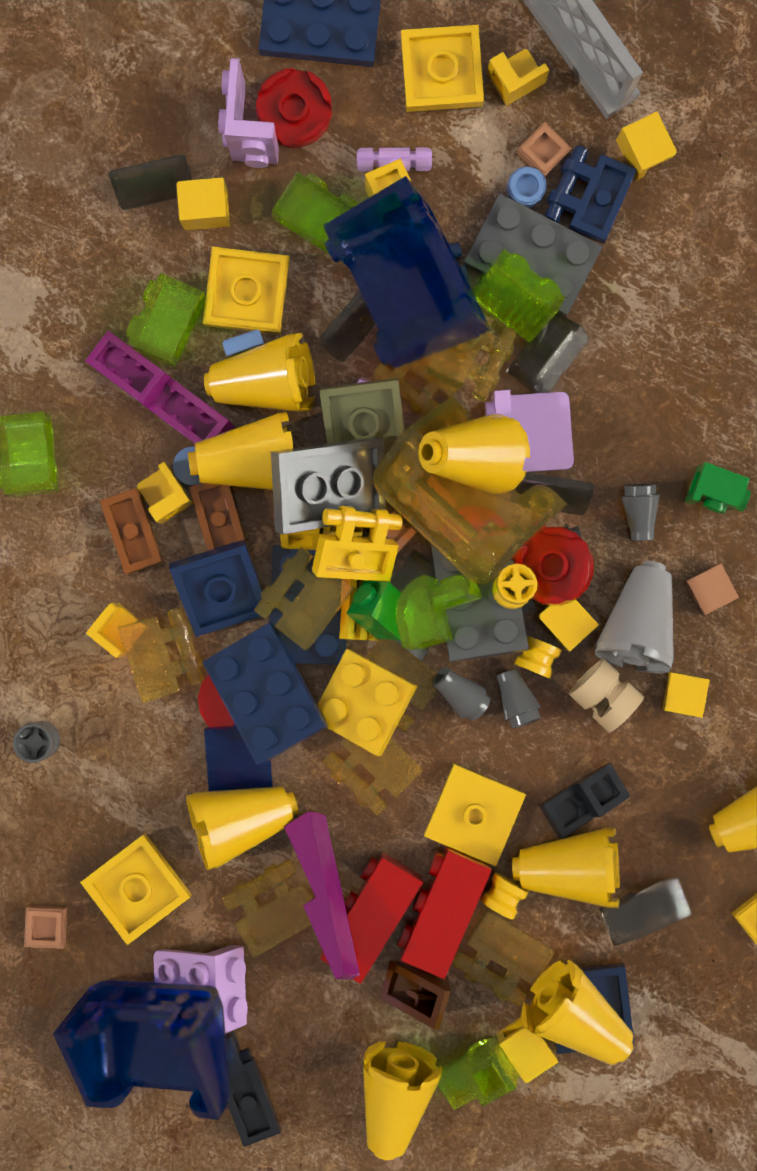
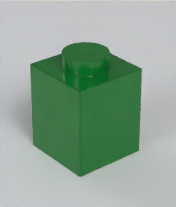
(375, 609)

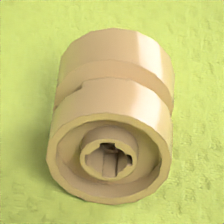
(607, 696)

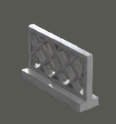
(590, 51)

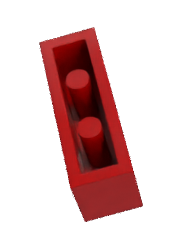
(378, 907)
(443, 911)

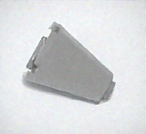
(641, 622)

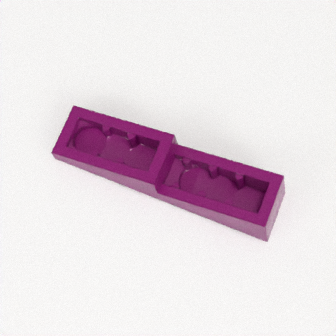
(156, 390)
(327, 911)

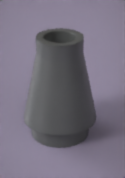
(641, 509)
(462, 694)
(517, 700)

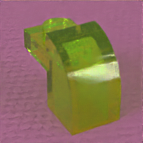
(423, 607)
(478, 1074)

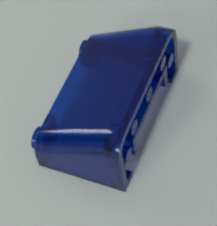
(406, 275)
(149, 1039)

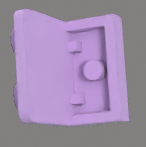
(246, 140)
(547, 426)
(219, 968)

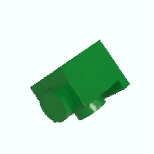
(718, 489)

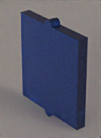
(231, 763)

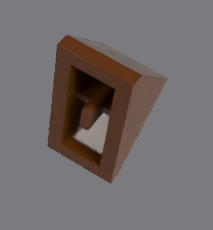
(416, 993)

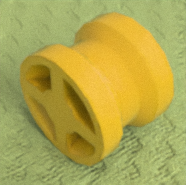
(520, 581)
(538, 657)
(504, 895)

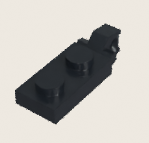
(249, 1097)

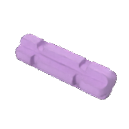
(419, 159)

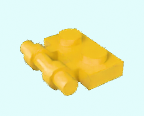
(354, 556)

